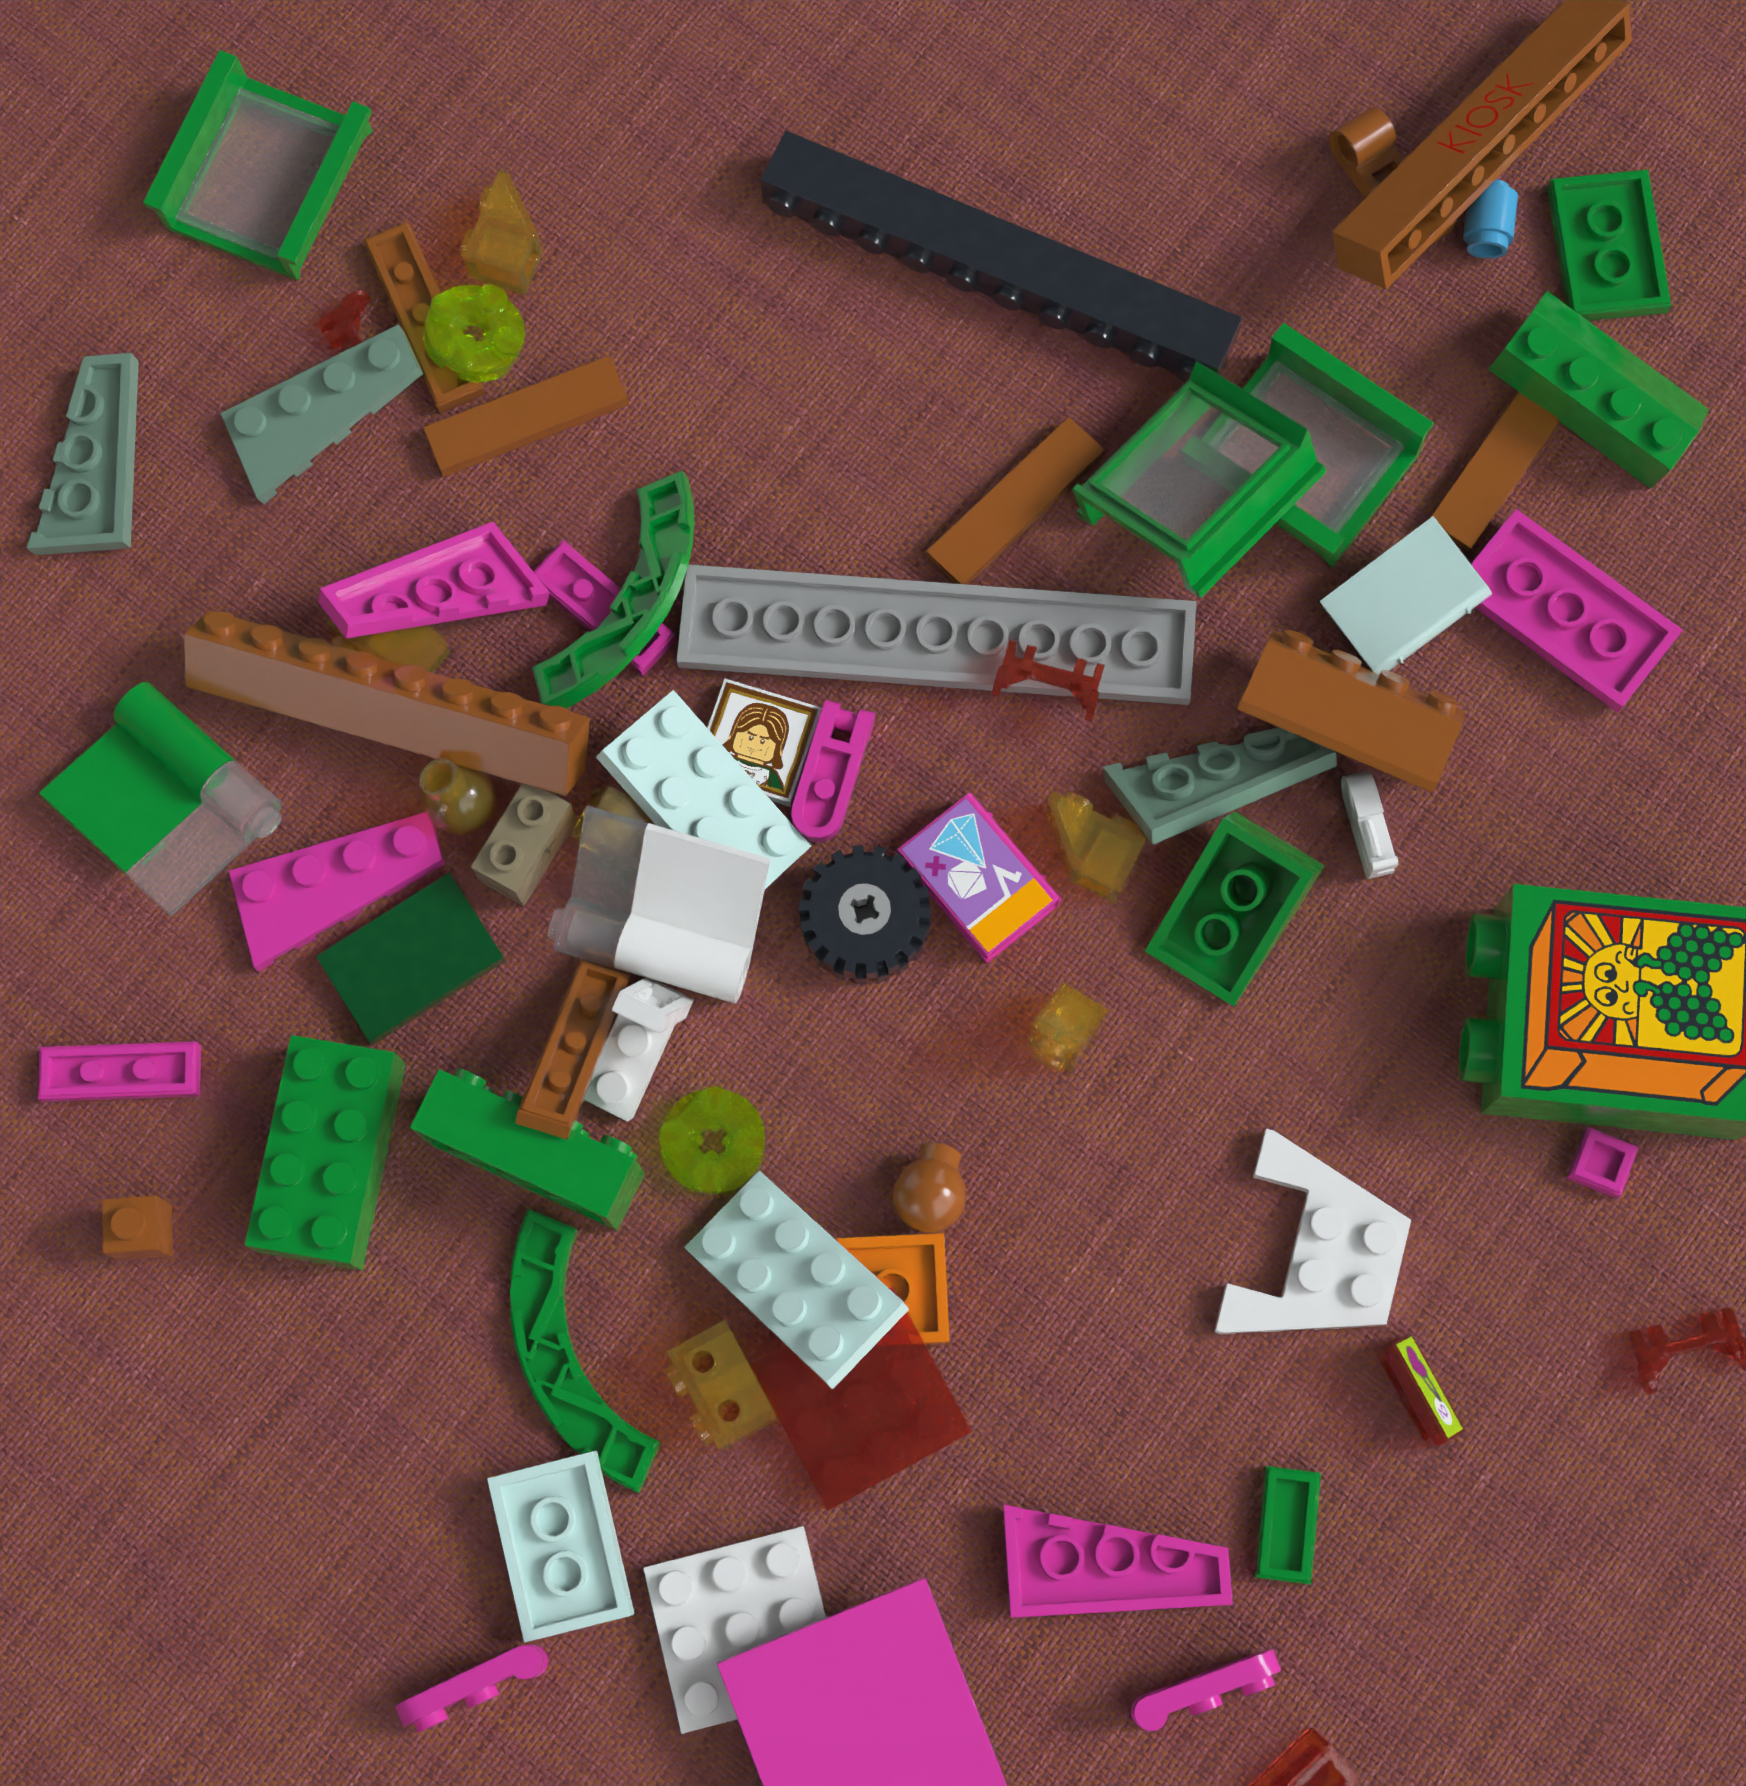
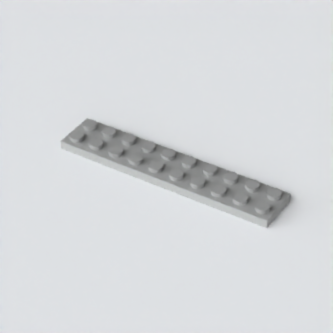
(931, 632)

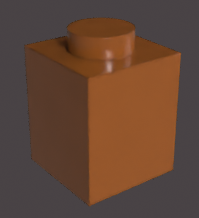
(137, 1228)

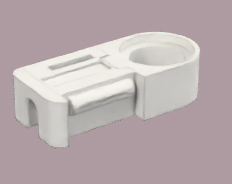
(1368, 824)

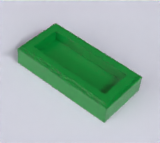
(1287, 1525)

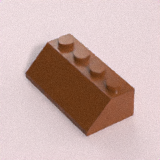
(1353, 709)

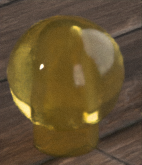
(456, 796)

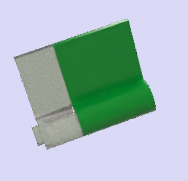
(162, 799)

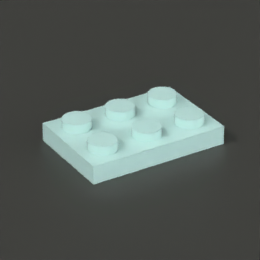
(560, 1546)

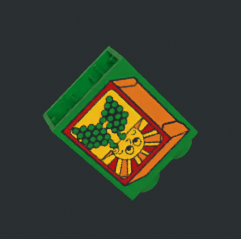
(1610, 1011)

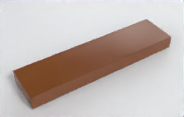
(410, 292)
(526, 416)
(1494, 471)
(1015, 503)
(572, 1051)

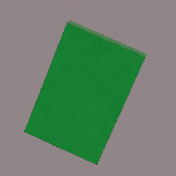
(1609, 245)

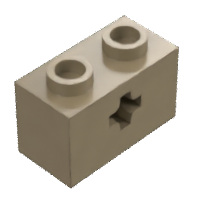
(524, 843)

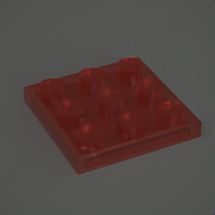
(873, 1421)

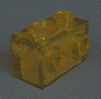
(725, 1384)

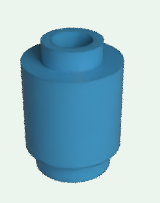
(1491, 221)

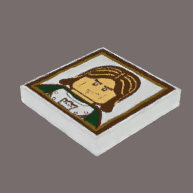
(765, 736)

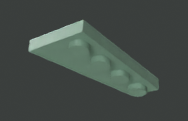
(305, 414)
(95, 463)
(1195, 788)

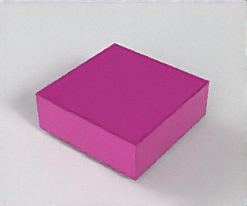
(1602, 1162)

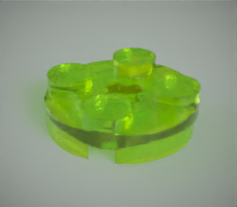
(479, 307)
(682, 1137)

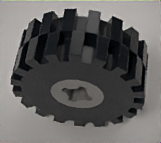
(853, 938)

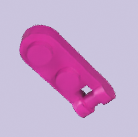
(830, 772)
(472, 1686)
(1204, 1690)

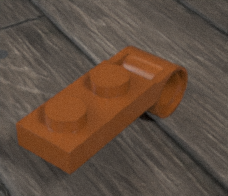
(1368, 152)

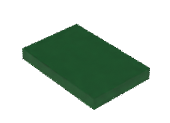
(410, 958)

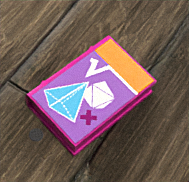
(979, 877)

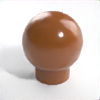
(930, 1190)

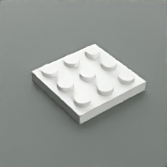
(725, 1605)

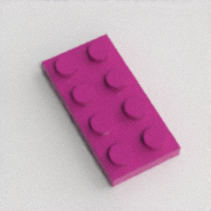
(1571, 611)

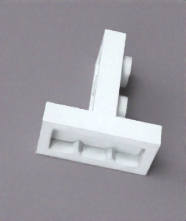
(635, 1045)

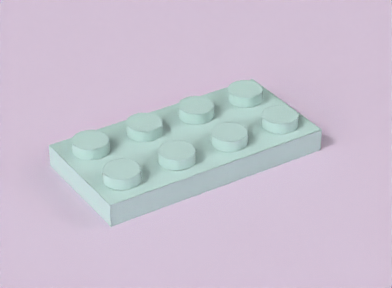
(697, 787)
(796, 1279)

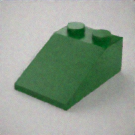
(1233, 907)

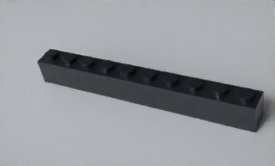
(997, 259)

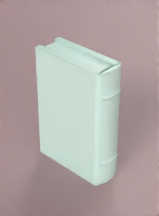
(1406, 597)

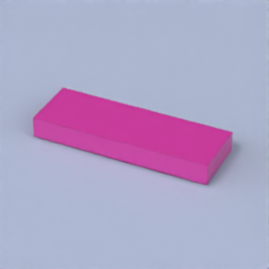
(587, 597)
(119, 1071)

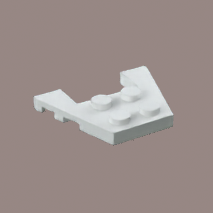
(1341, 1256)

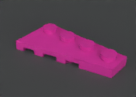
(441, 583)
(313, 888)
(1094, 1567)

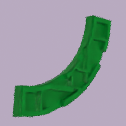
(640, 604)
(551, 1362)

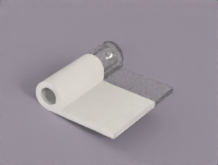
(662, 905)

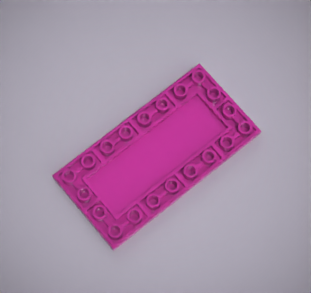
(862, 1701)

